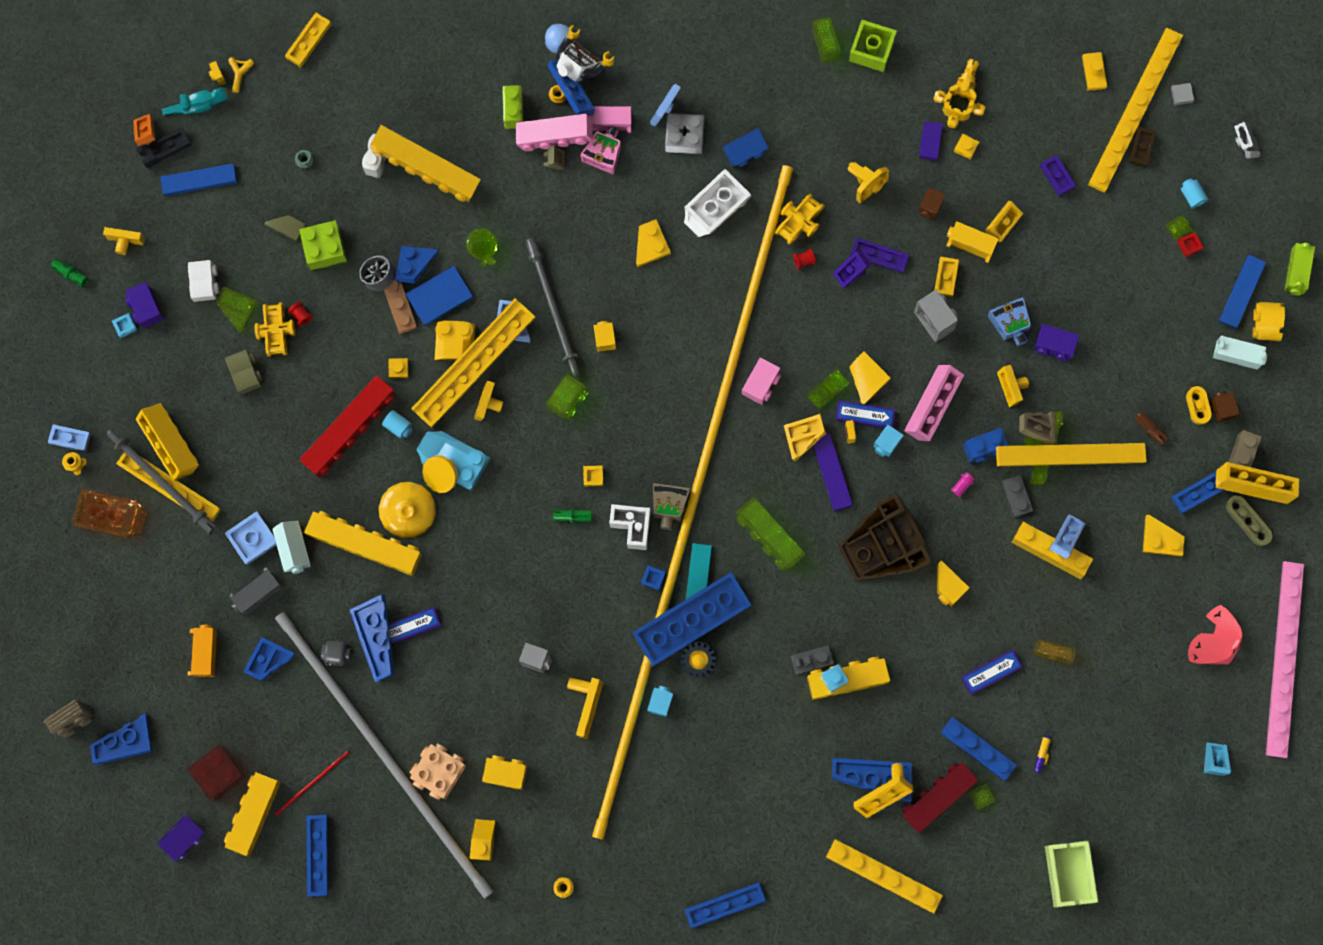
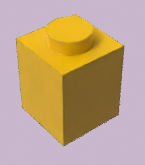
(604, 336)

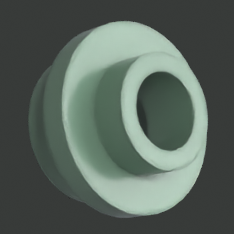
(301, 154)

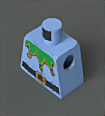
(1011, 320)

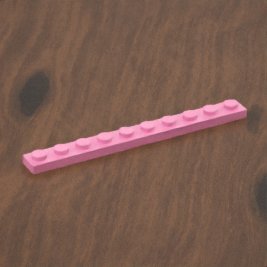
(1284, 660)

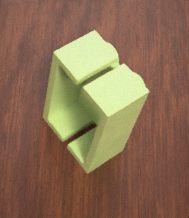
(1071, 874)

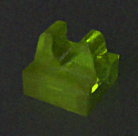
(1179, 227)

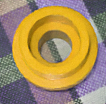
(555, 89)
(558, 883)

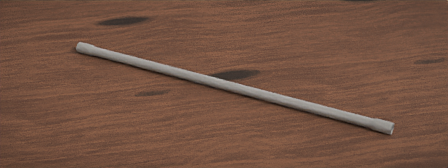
(479, 882)

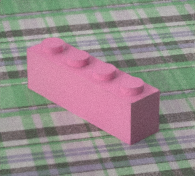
(554, 132)
(934, 402)

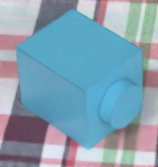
(887, 441)
(834, 678)
(660, 701)

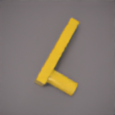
(593, 692)
(885, 794)

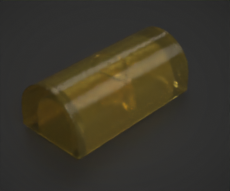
(1054, 651)

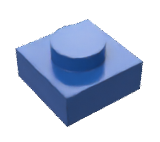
(653, 578)

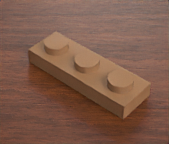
(400, 307)

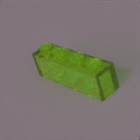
(770, 534)

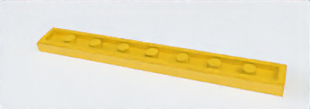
(1070, 454)

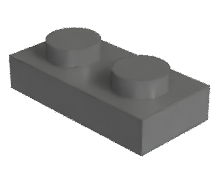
(1017, 496)

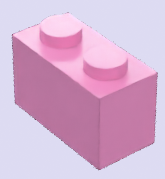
(761, 381)

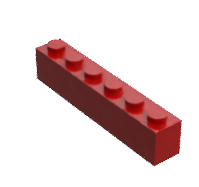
(348, 426)

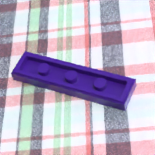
(832, 473)

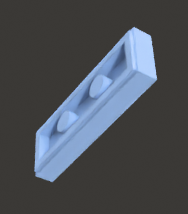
(1067, 536)

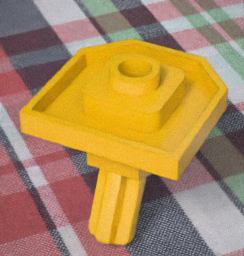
(870, 181)

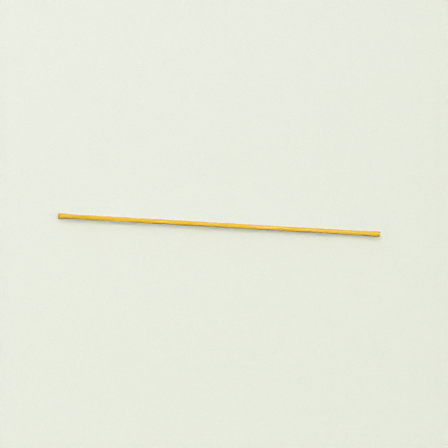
(784, 180)

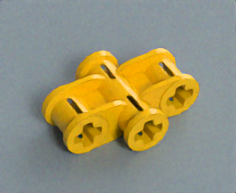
(799, 219)
(275, 329)

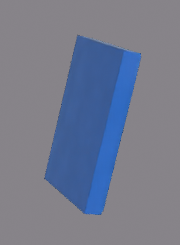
(439, 296)

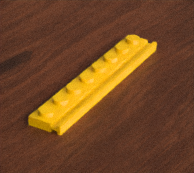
(473, 363)

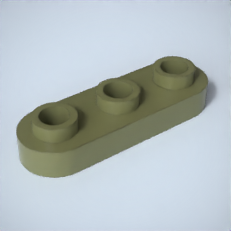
(1246, 512)

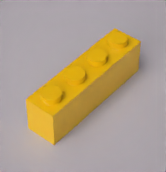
(167, 441)
(1257, 483)
(1040, 544)
(858, 674)
(252, 814)

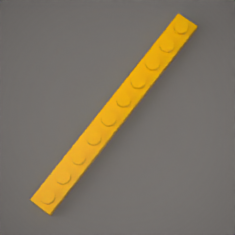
(1135, 110)

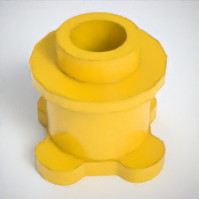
(78, 463)

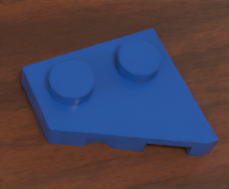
(413, 262)

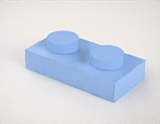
(69, 438)

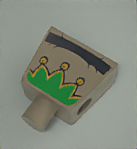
(669, 503)

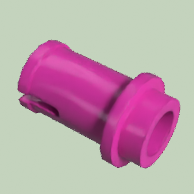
(963, 484)

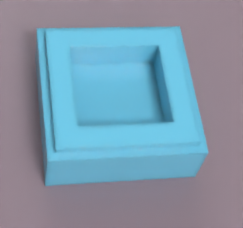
(124, 325)

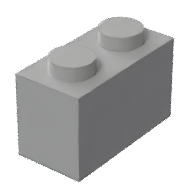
(535, 658)

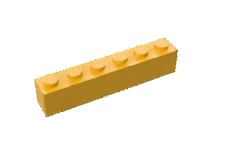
(424, 163)
(362, 543)

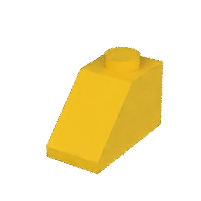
(949, 585)
(482, 840)

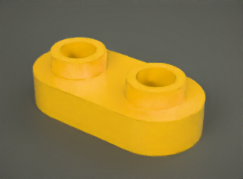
(1198, 406)

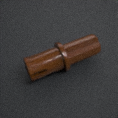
(1151, 428)

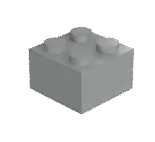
(936, 315)

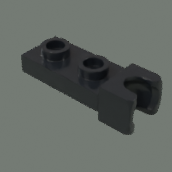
(163, 147)

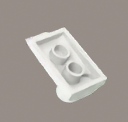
(715, 204)

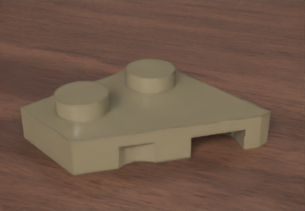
(1038, 426)

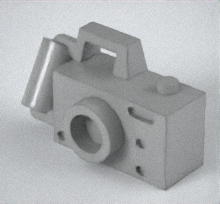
(1247, 140)

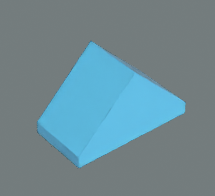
(1217, 759)

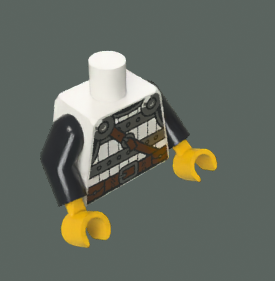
(577, 61)

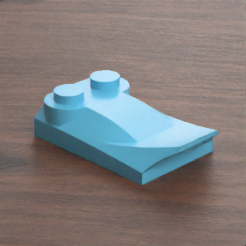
(468, 460)

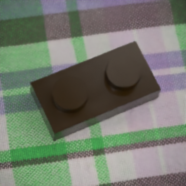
(1142, 146)

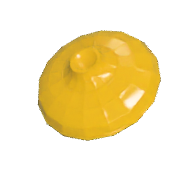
(407, 510)

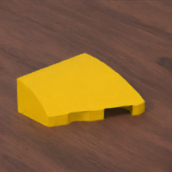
(868, 377)

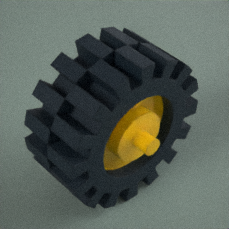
(698, 659)

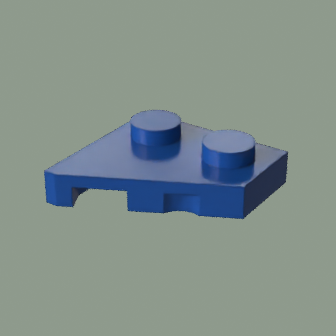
(267, 659)

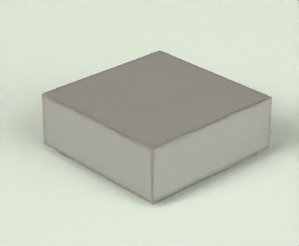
(1182, 94)

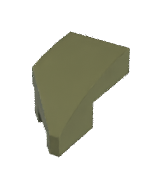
(286, 225)

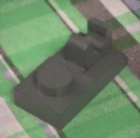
(812, 660)

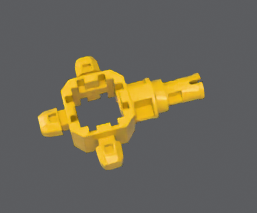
(963, 88)

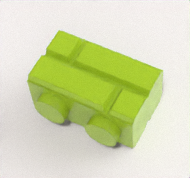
(512, 106)

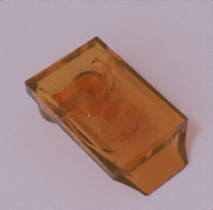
(109, 514)

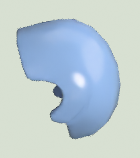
(555, 36)

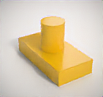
(1094, 71)
(123, 238)
(1011, 385)
(487, 402)

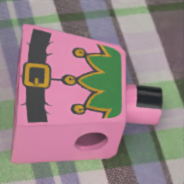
(603, 151)

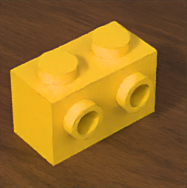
(504, 773)

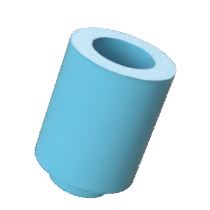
(1194, 193)
(397, 424)

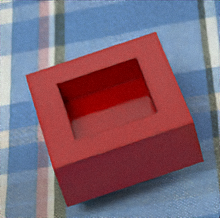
(1190, 244)

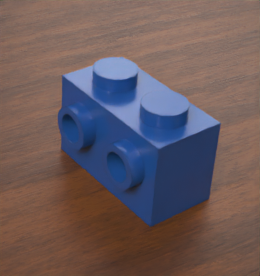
(745, 147)
(985, 445)

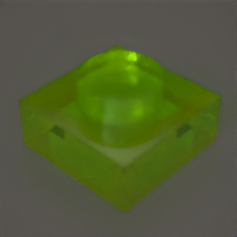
(981, 796)

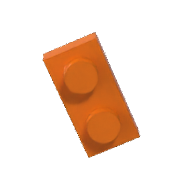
(144, 130)

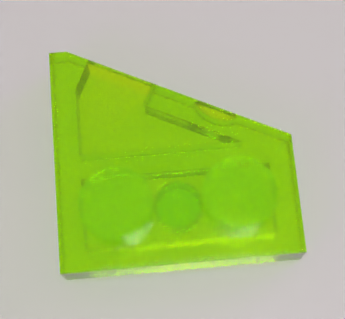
(236, 307)

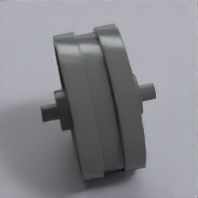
(380, 278)

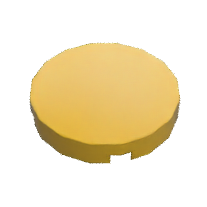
(440, 473)

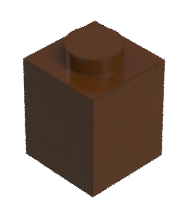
(931, 203)
(1224, 406)

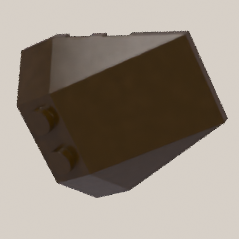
(885, 543)

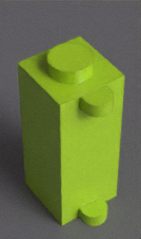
(1299, 269)

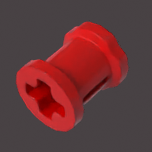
(804, 259)
(300, 313)

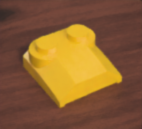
(453, 339)

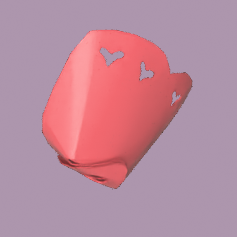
(1217, 647)

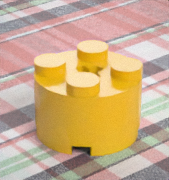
(1268, 321)

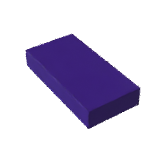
(930, 140)

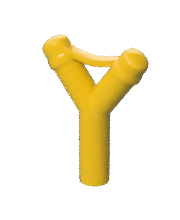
(239, 72)

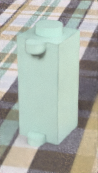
(1240, 352)
(291, 547)

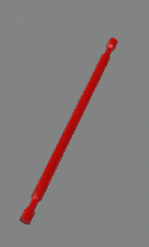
(311, 783)

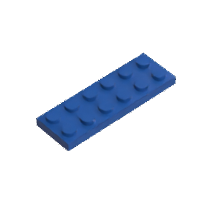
(691, 619)

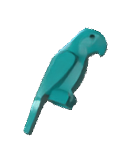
(197, 102)

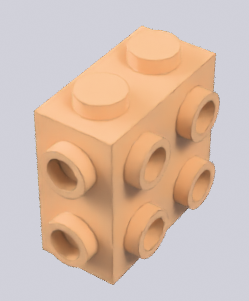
(437, 771)

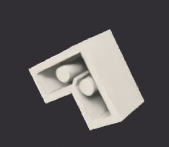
(635, 520)

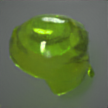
(482, 246)

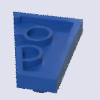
(125, 743)

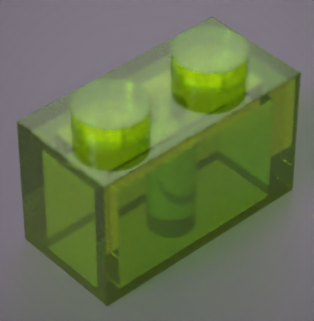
(825, 39)
(566, 397)

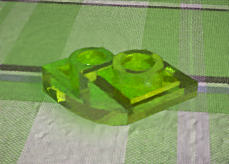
(828, 389)

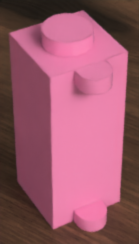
(611, 117)

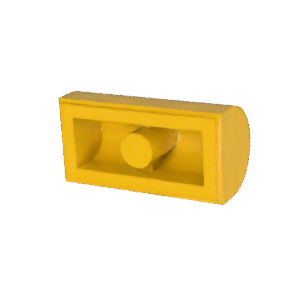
(1004, 221)

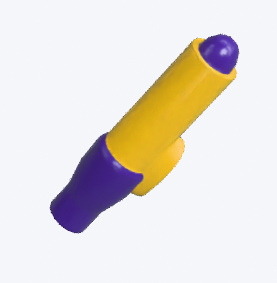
(1043, 756)

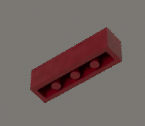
(939, 798)

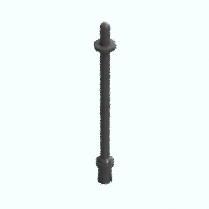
(536, 258)
(199, 517)

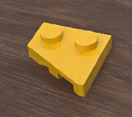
(650, 243)
(804, 434)
(1161, 538)

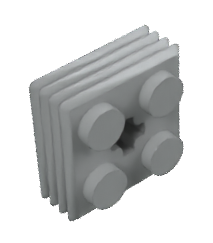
(693, 140)

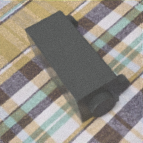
(255, 593)

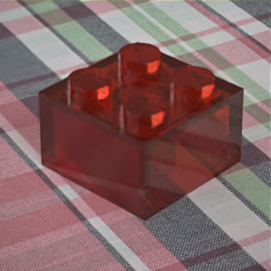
(216, 773)

